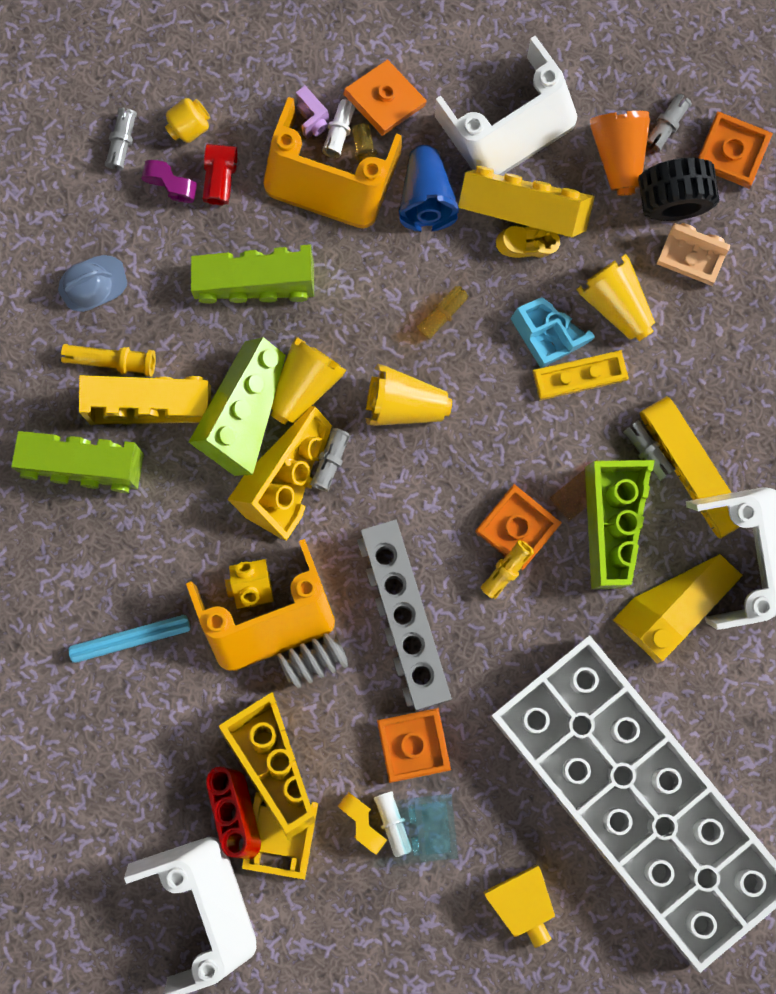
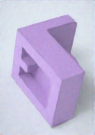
(311, 107)

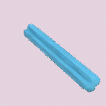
(129, 638)

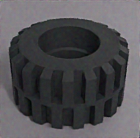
(678, 189)

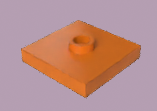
(384, 97)
(735, 149)
(517, 519)
(413, 745)

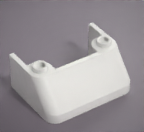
(520, 132)
(757, 510)
(220, 904)

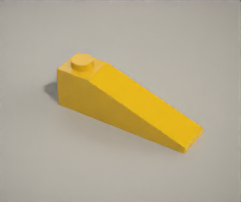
(281, 475)
(671, 610)

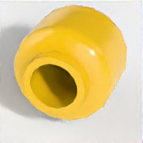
(187, 120)

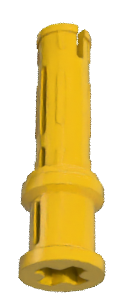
(122, 360)

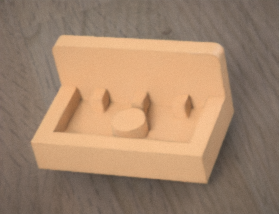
(693, 253)

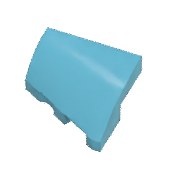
(542, 324)

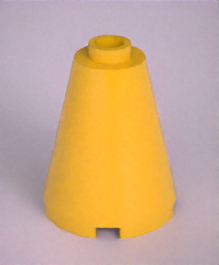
(620, 299)
(303, 381)
(404, 399)

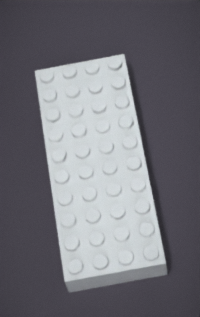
(642, 803)

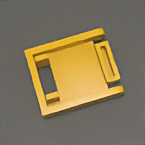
(275, 842)

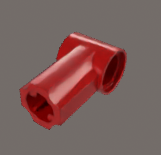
(219, 168)

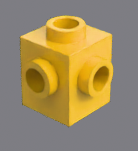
(249, 584)

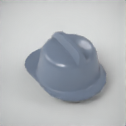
(92, 283)

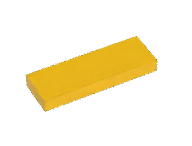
(580, 375)

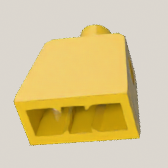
(523, 904)

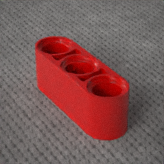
(244, 822)

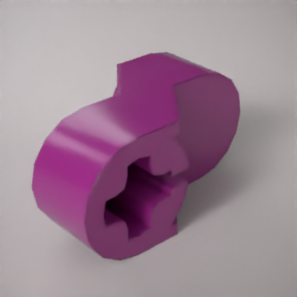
(160, 174)

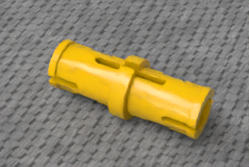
(507, 569)

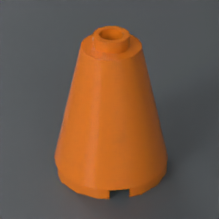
(622, 147)

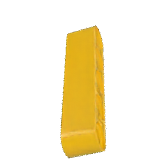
(689, 459)

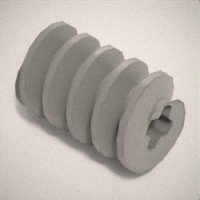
(313, 660)

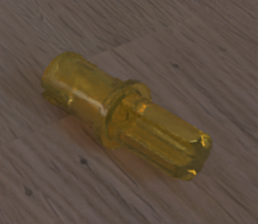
(363, 142)
(442, 312)

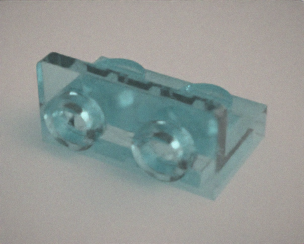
(434, 828)

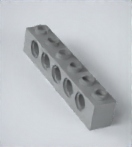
(388, 537)

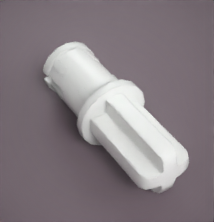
(338, 129)
(393, 824)

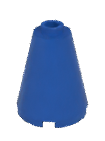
(427, 192)

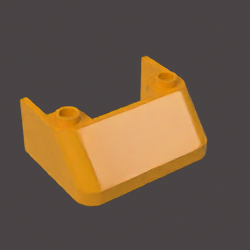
(324, 188)
(270, 633)

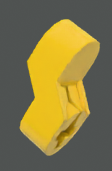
(515, 242)
(364, 832)

